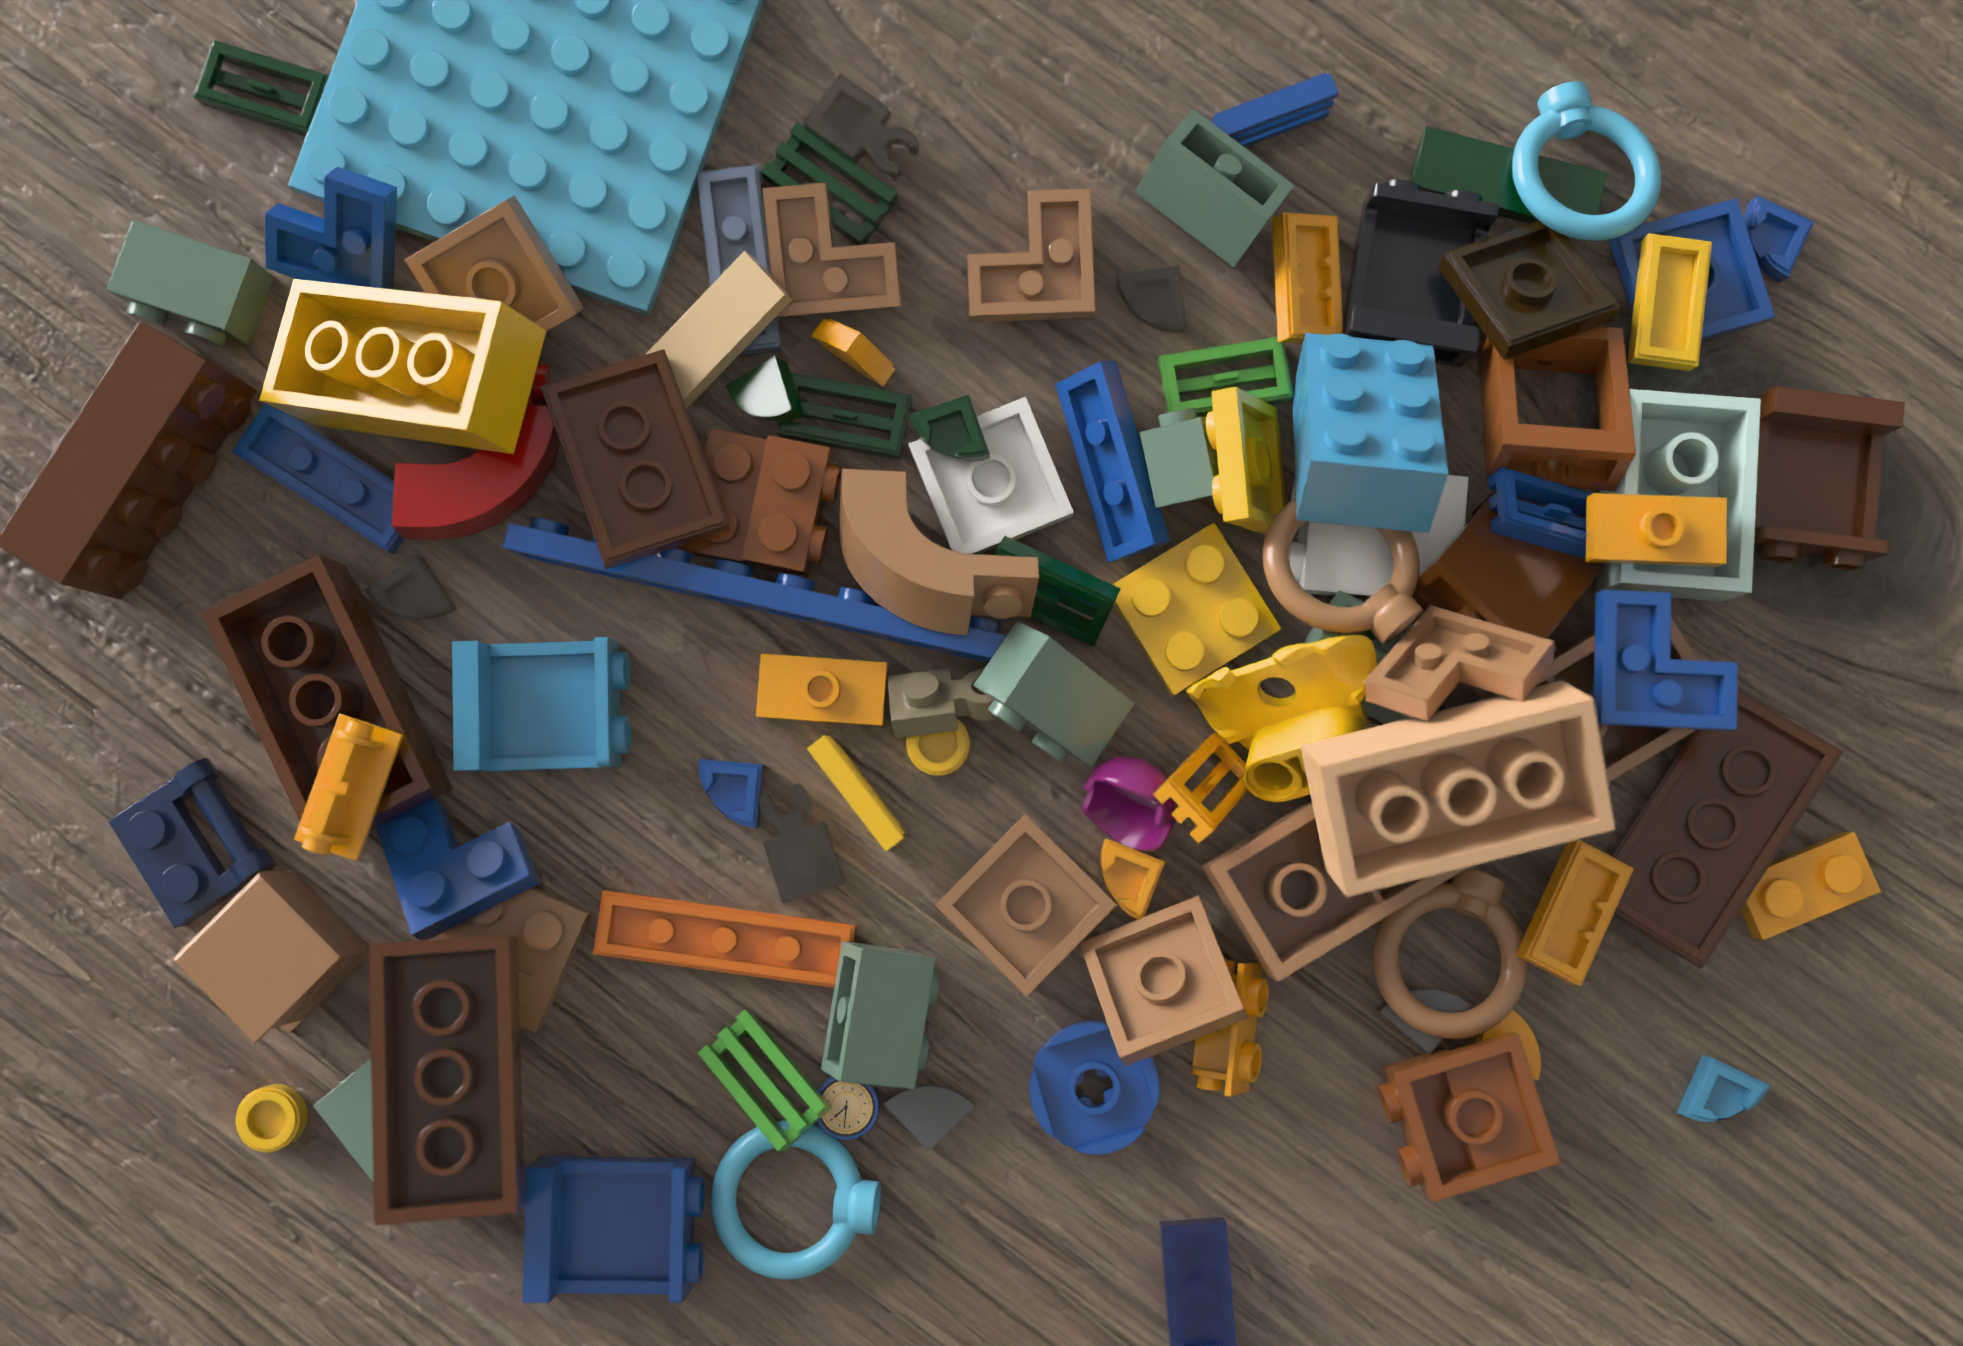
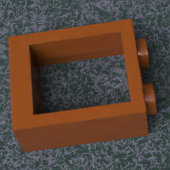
(1584, 456)

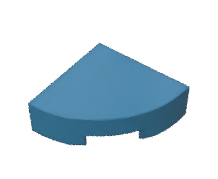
(1719, 1092)

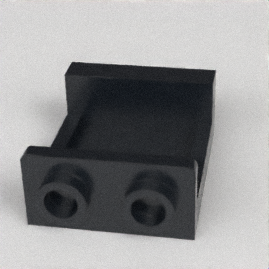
(1395, 269)

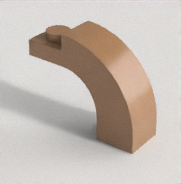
(914, 574)

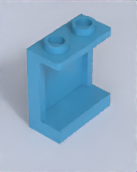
(539, 705)

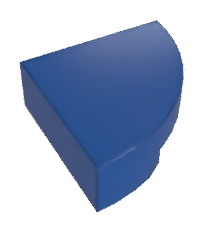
(1775, 236)
(734, 789)

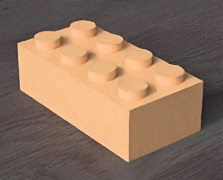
(1458, 787)

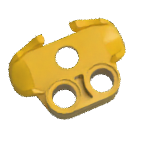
(1326, 705)

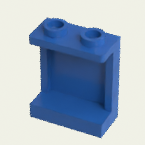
(611, 1227)

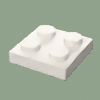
(999, 496)

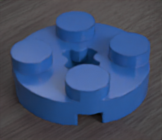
(1073, 1118)

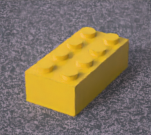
(404, 364)

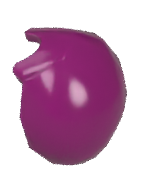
(1124, 804)

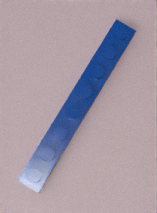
(733, 585)

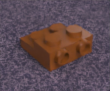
(771, 500)
(1467, 1117)

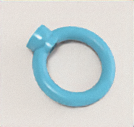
(1568, 114)
(854, 1206)

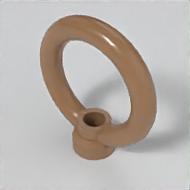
(1384, 613)
(1476, 897)

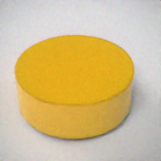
(939, 752)
(271, 1118)

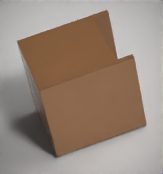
(272, 954)

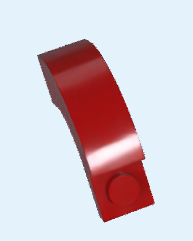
(480, 489)

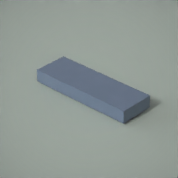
(734, 224)

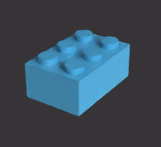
(1367, 433)

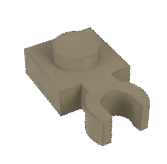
(931, 702)

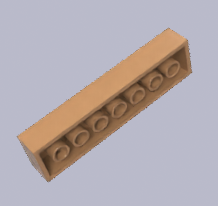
(1279, 878)

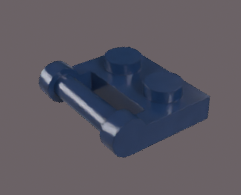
(176, 854)

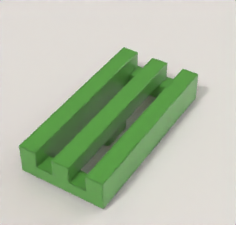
(1228, 353)
(730, 1041)

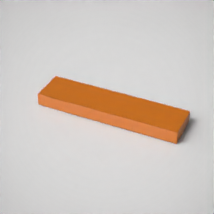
(720, 938)

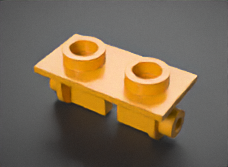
(348, 788)
(1232, 1051)

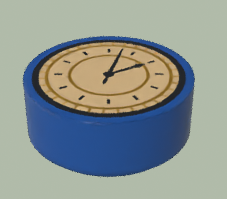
(852, 1108)

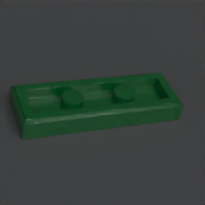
(1469, 164)

